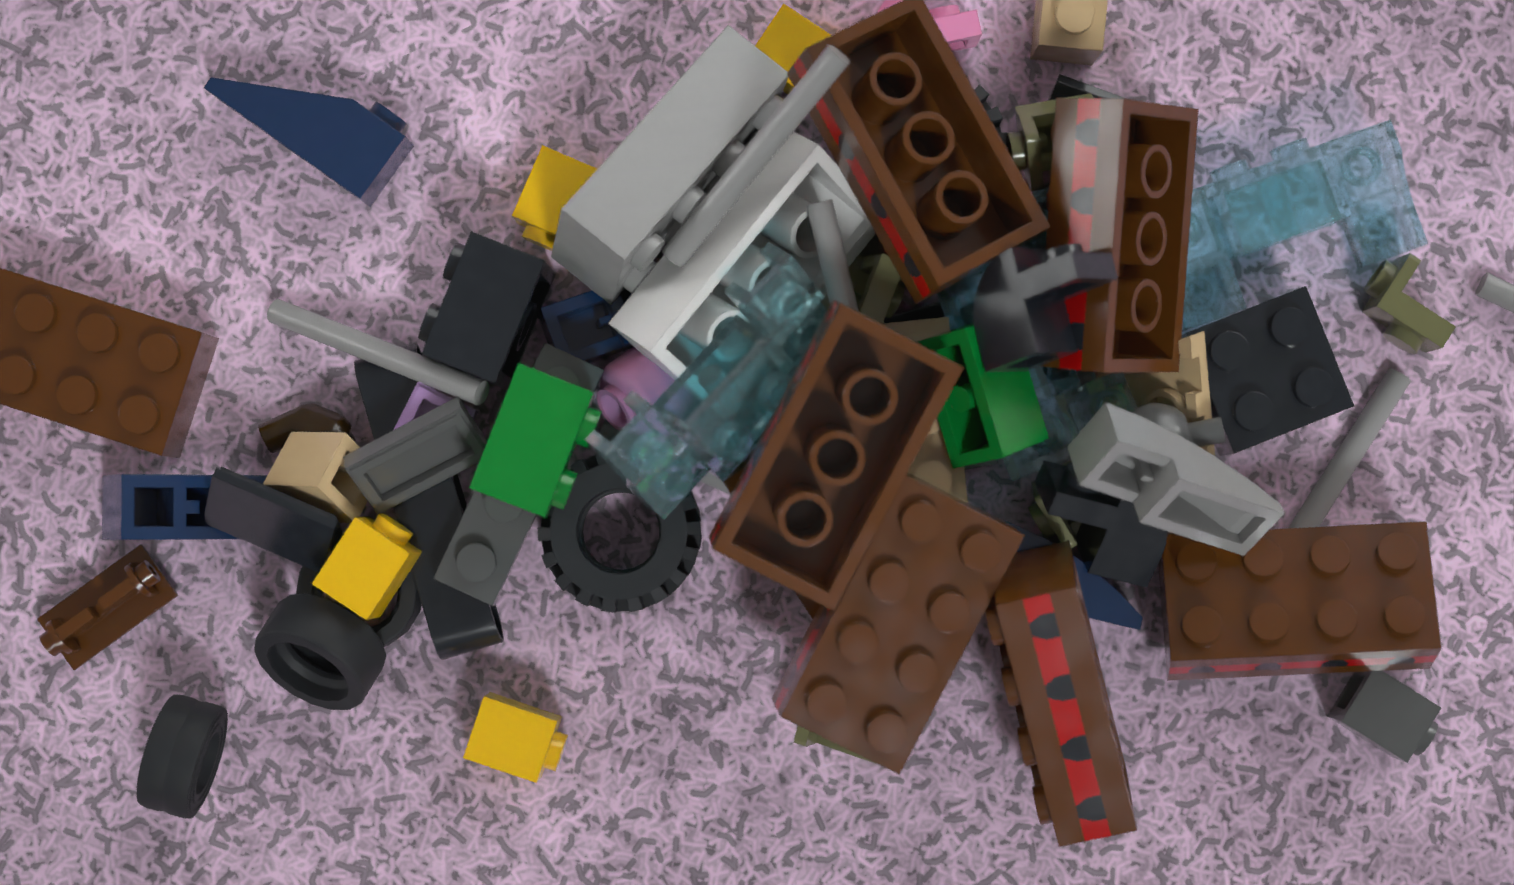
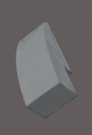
(1171, 481)

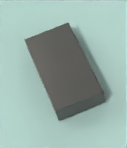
(416, 455)

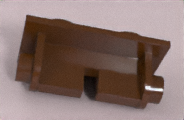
(106, 608)

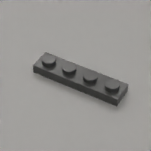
(495, 530)

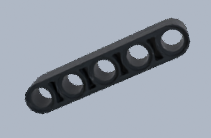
(453, 618)

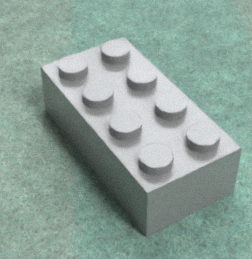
(667, 166)

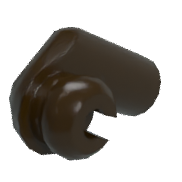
(302, 419)

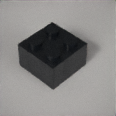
(486, 309)
(1271, 371)

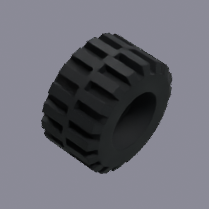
(608, 587)

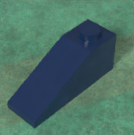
(331, 133)
(158, 507)

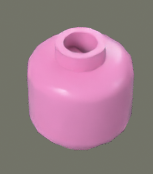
(627, 374)

